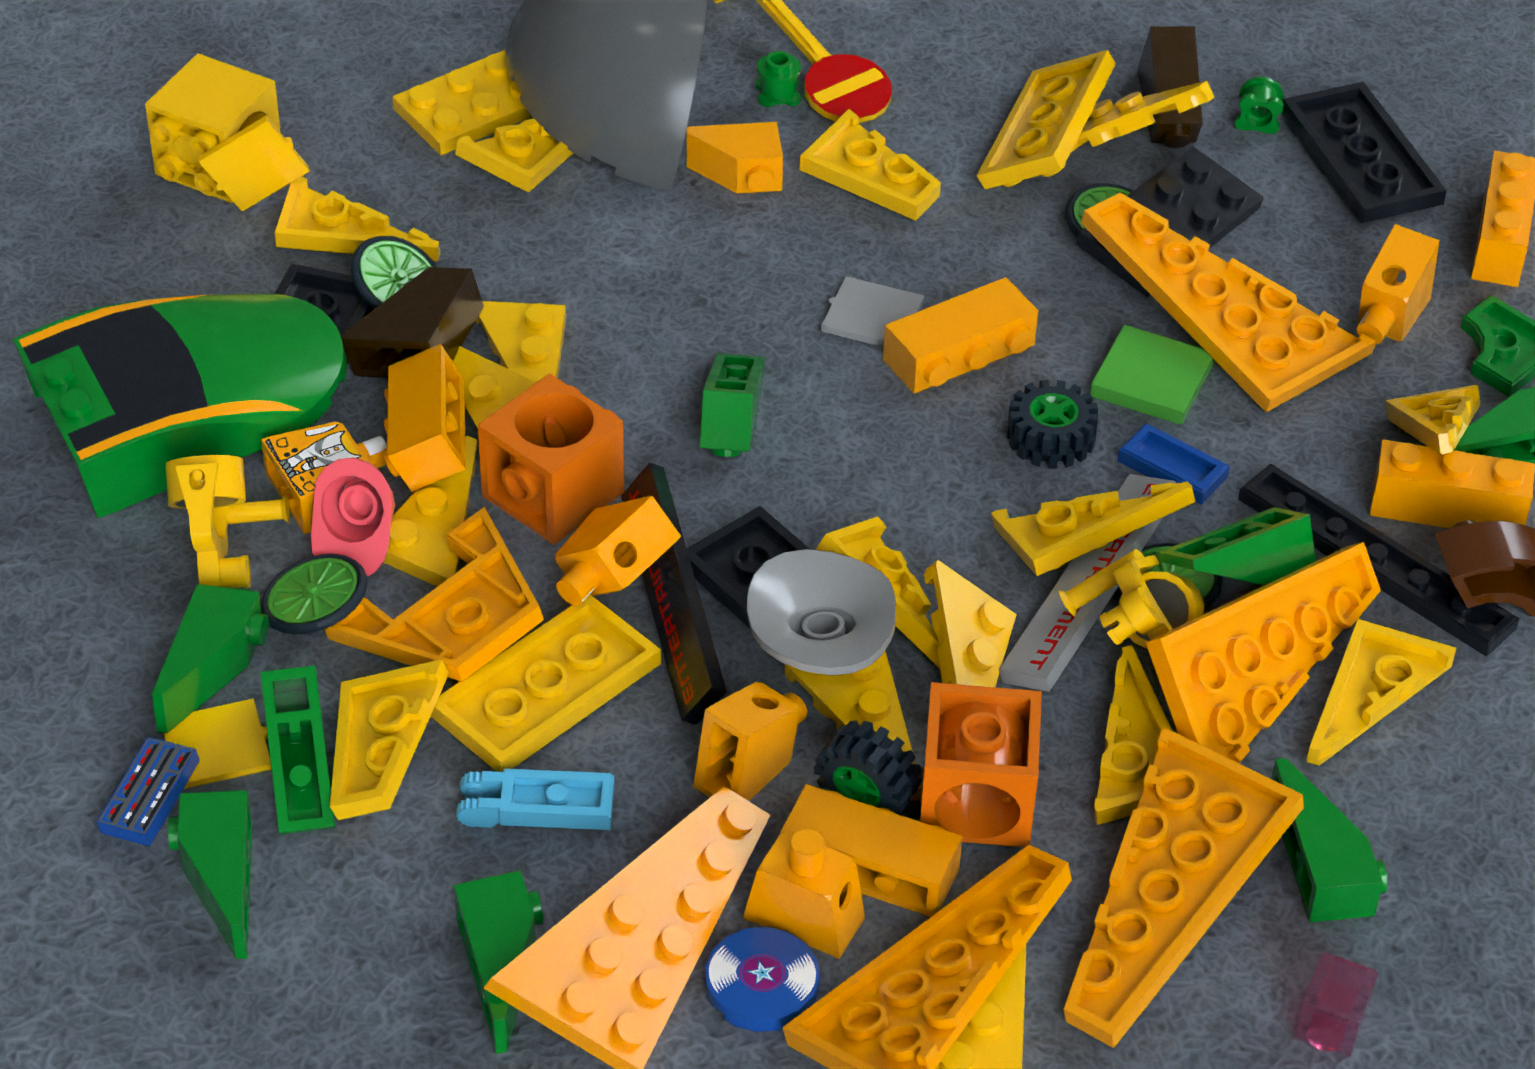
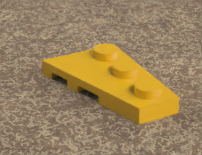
(866, 167)
(379, 733)

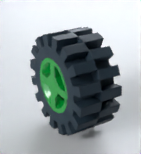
(1052, 424)
(868, 767)

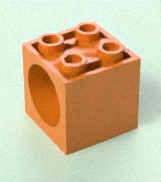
(551, 458)
(982, 762)

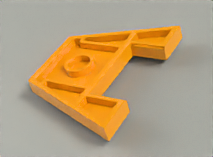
(459, 621)

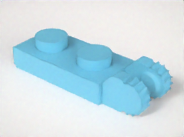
(537, 799)

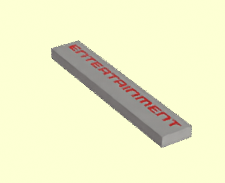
(1054, 632)

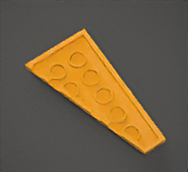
(1228, 308)
(1257, 650)
(1178, 867)
(628, 950)
(931, 983)

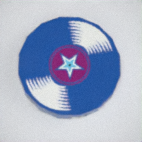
(761, 978)

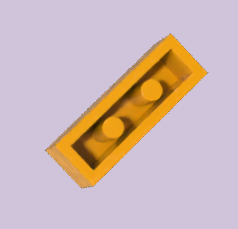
(1505, 219)
(960, 335)
(425, 418)
(1448, 488)
(894, 854)

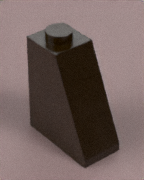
(1168, 64)
(426, 312)

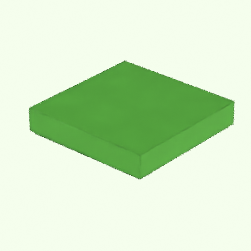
(1152, 374)

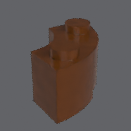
(1491, 562)

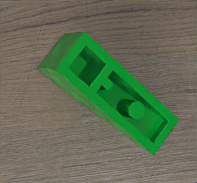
(731, 404)
(1504, 430)
(1250, 549)
(208, 651)
(297, 749)
(1329, 855)
(216, 858)
(496, 926)

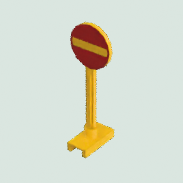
(836, 80)

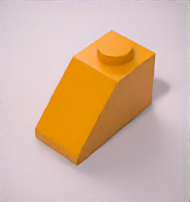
(737, 155)

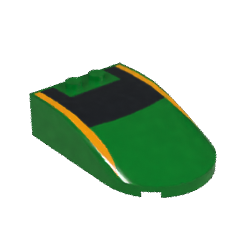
(179, 382)

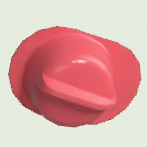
(352, 513)

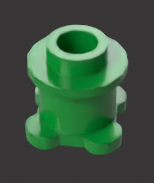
(778, 79)
(1260, 105)

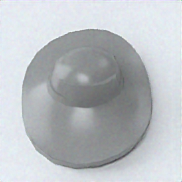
(821, 611)

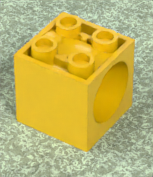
(199, 111)

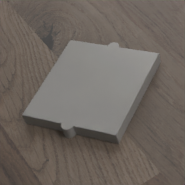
(865, 308)

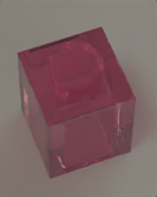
(1336, 1004)

